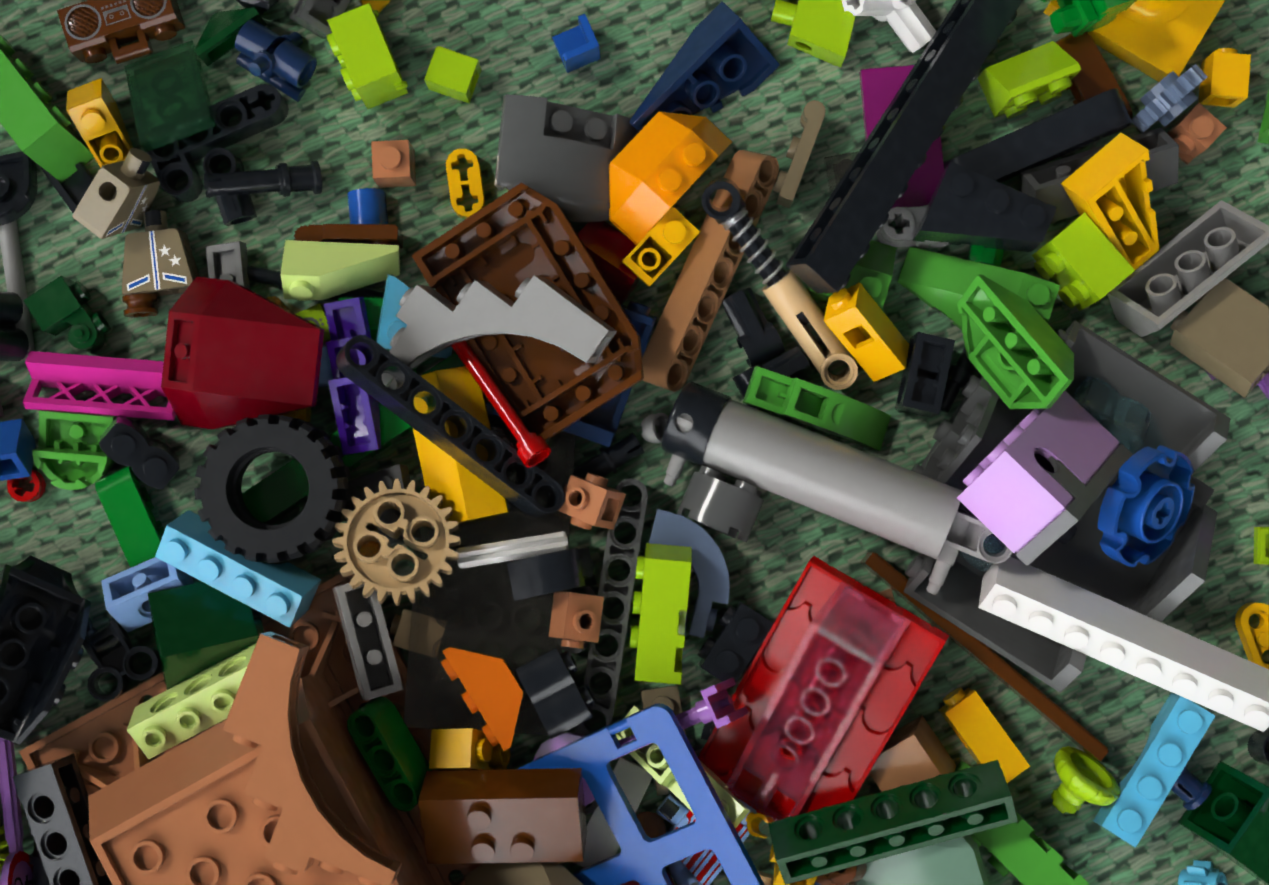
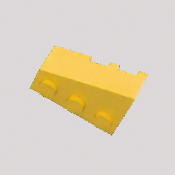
(1116, 198)

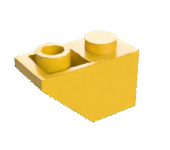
(99, 122)
(660, 246)
(465, 751)

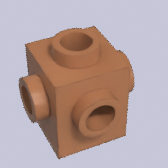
(592, 502)

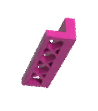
(100, 374)

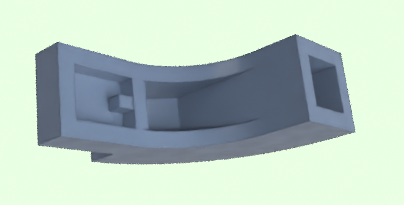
(706, 562)

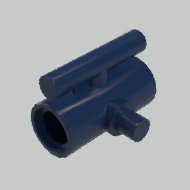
(275, 58)

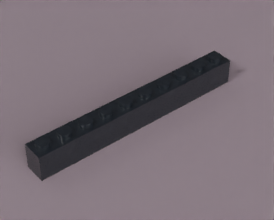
(899, 143)

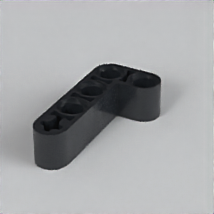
(187, 151)

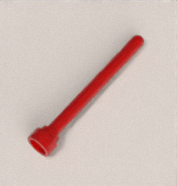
(531, 448)

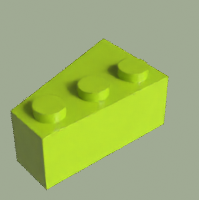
(662, 612)

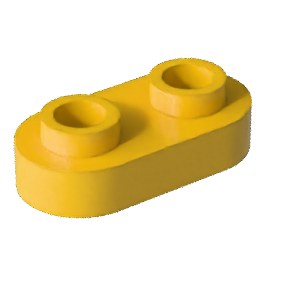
(1256, 639)

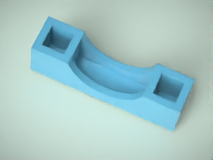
(273, 589)
(1168, 749)

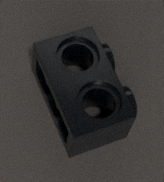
(925, 375)

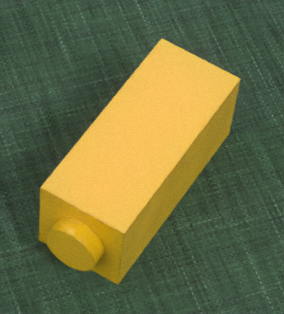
(866, 332)
(982, 732)

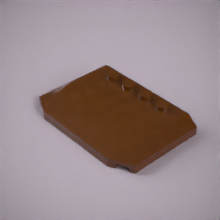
(505, 245)

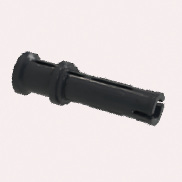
(282, 179)

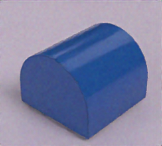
(367, 206)

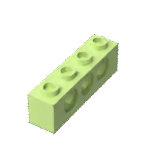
(188, 706)

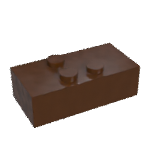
(503, 816)

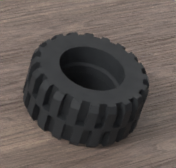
(222, 484)

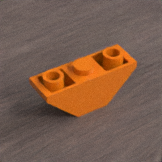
(489, 689)

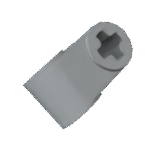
(909, 219)

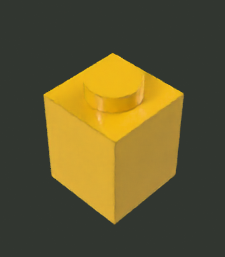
(1227, 78)

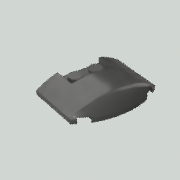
(560, 153)

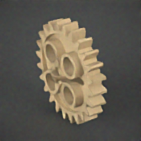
(377, 571)

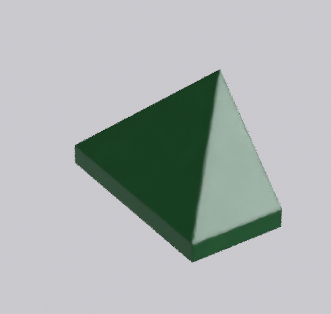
(222, 32)

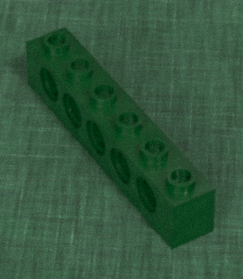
(892, 822)

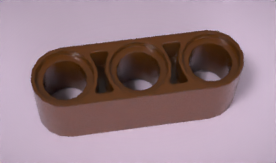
(1094, 74)

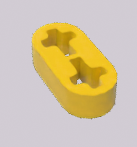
(456, 184)

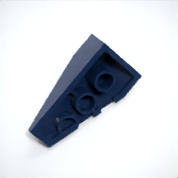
(710, 65)

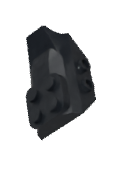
(39, 642)

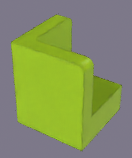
(453, 74)

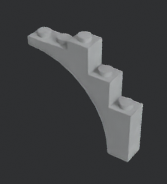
(482, 310)

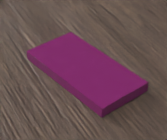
(877, 92)

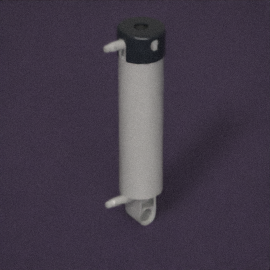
(824, 477)

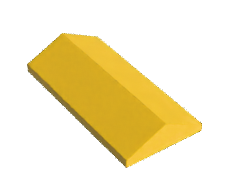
(446, 477)

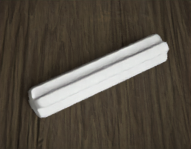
(511, 549)

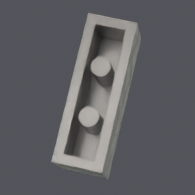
(367, 642)

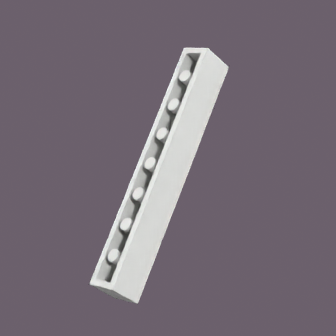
(1128, 641)

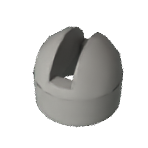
(648, 427)

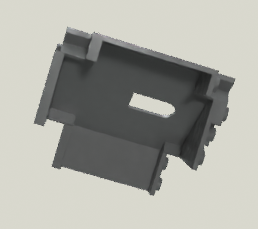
(1151, 589)

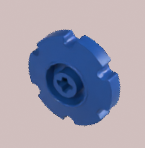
(1146, 505)

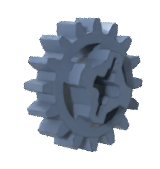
(1169, 98)

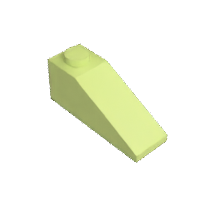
(332, 268)

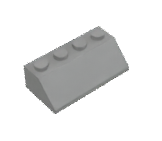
(1187, 268)

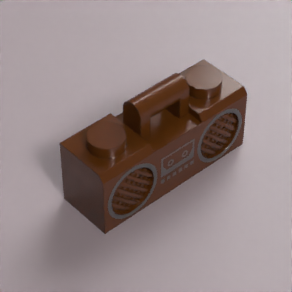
(104, 25)

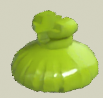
(1082, 781)

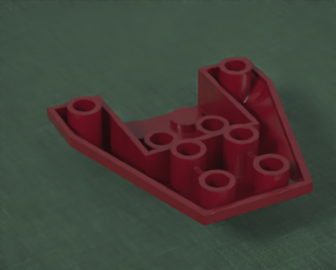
(237, 356)

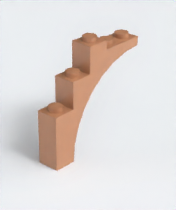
(307, 826)

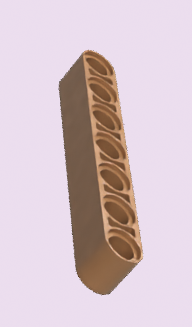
(706, 276)

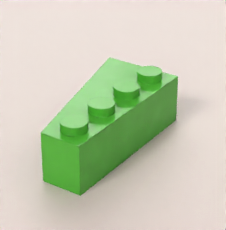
(34, 122)
(1023, 854)

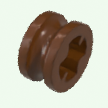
(140, 305)

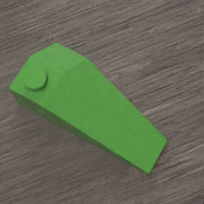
(944, 279)

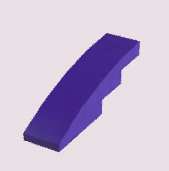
(354, 409)

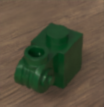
(66, 305)

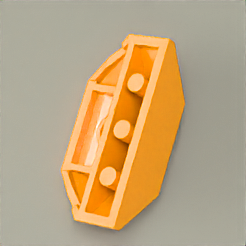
(660, 169)

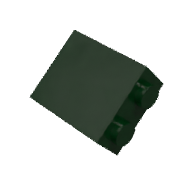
(198, 629)
(1235, 820)

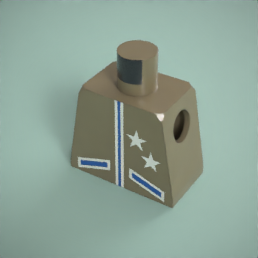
(118, 196)
(157, 259)

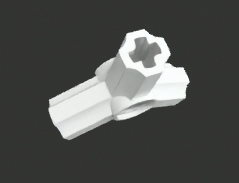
(902, 15)

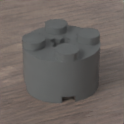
(720, 504)

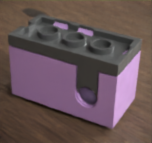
(1043, 477)

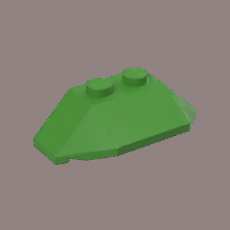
(1014, 346)

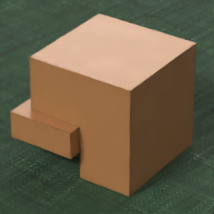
(911, 757)

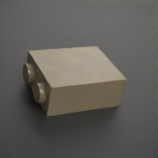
(1226, 336)

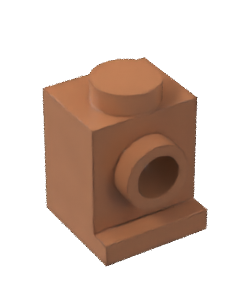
(1195, 132)

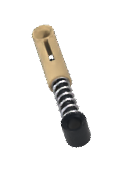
(783, 287)

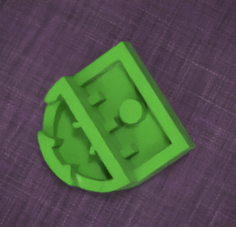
(71, 448)

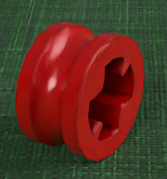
(28, 496)

